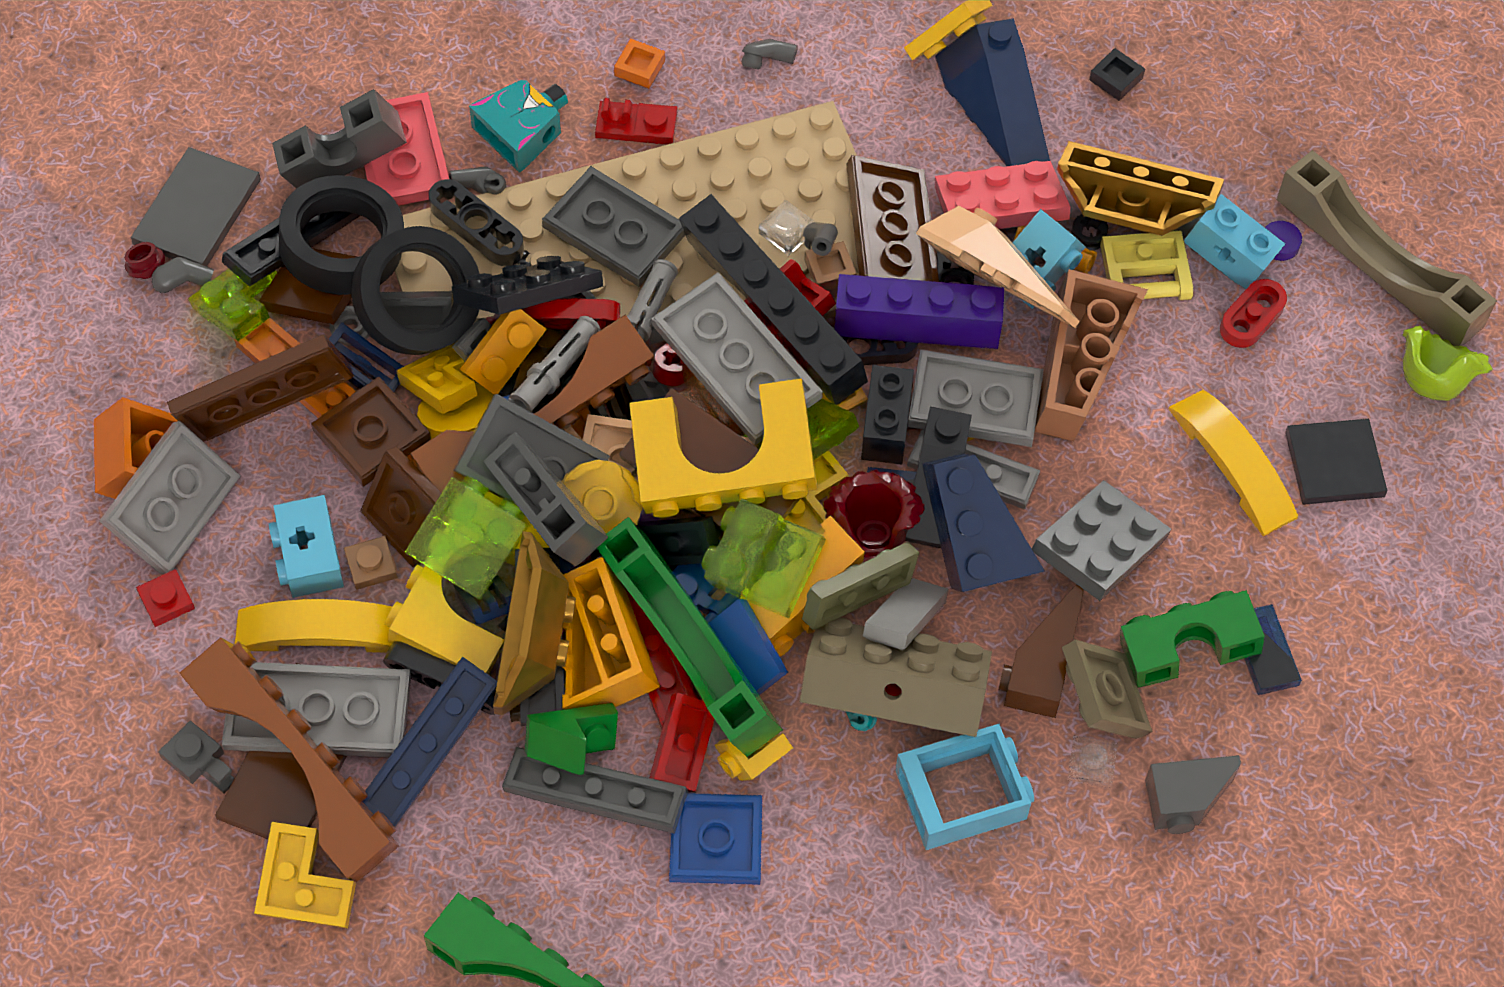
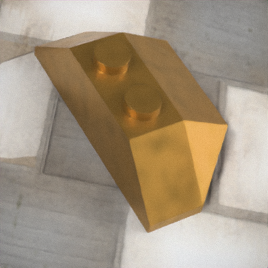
(1135, 190)
(533, 627)

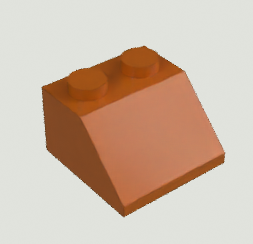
(123, 441)

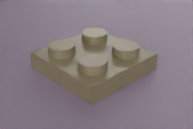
(1106, 690)

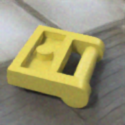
(1147, 256)

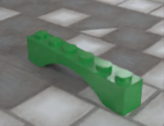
(690, 637)
(479, 944)

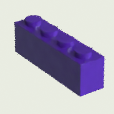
(919, 311)

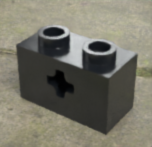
(887, 414)

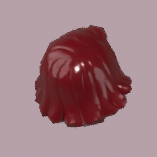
(875, 509)

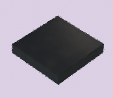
(1336, 461)

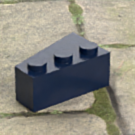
(975, 526)

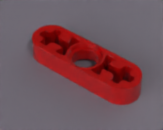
(564, 313)

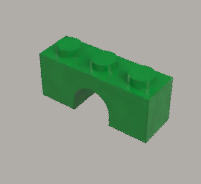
(1223, 622)

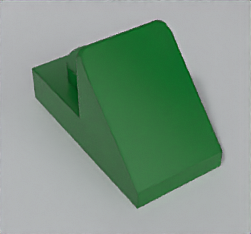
(568, 734)

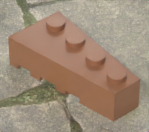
(1083, 355)

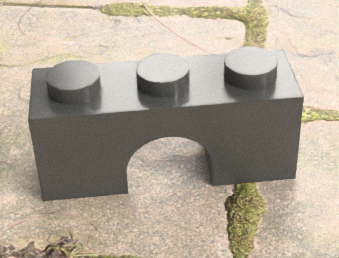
(369, 132)

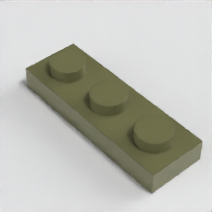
(859, 585)

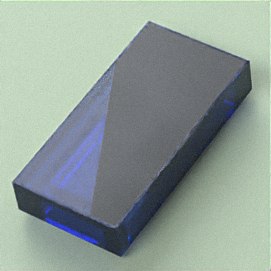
(1275, 666)

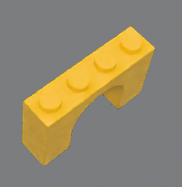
(779, 468)
(435, 628)

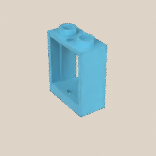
(1003, 753)

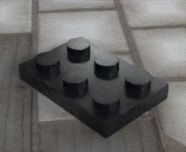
(526, 286)

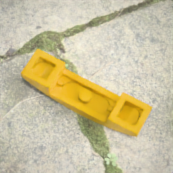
(1238, 458)
(314, 624)

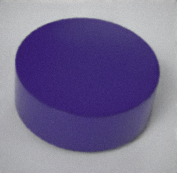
(1289, 235)

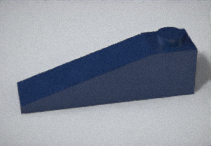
(994, 86)

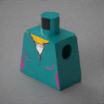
(519, 120)

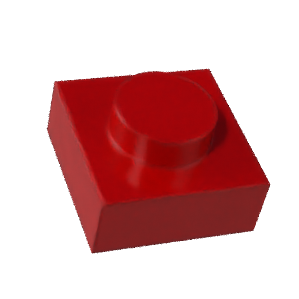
(165, 598)

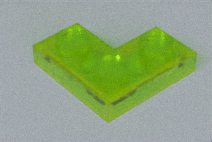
(231, 304)

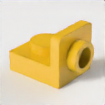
(747, 768)

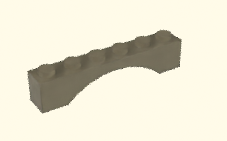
(1440, 298)

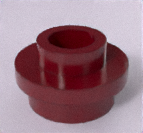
(143, 260)

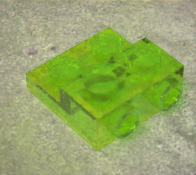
(468, 535)
(762, 557)

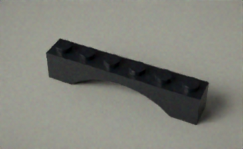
(794, 319)

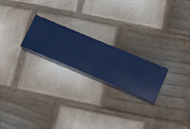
(429, 741)

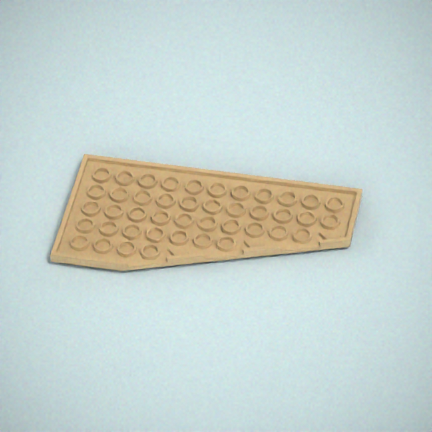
(744, 167)

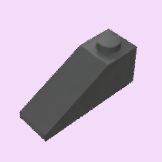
(545, 500)

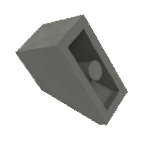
(1187, 790)

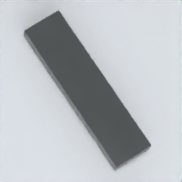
(598, 792)

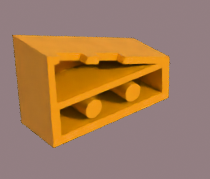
(835, 557)
(605, 643)

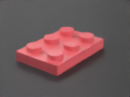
(416, 165)
(1007, 193)

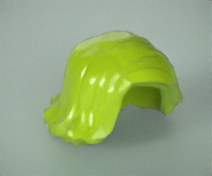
(1437, 367)

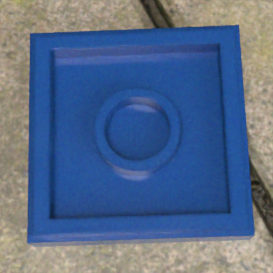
(749, 645)
(718, 840)

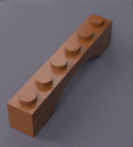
(611, 358)
(347, 828)

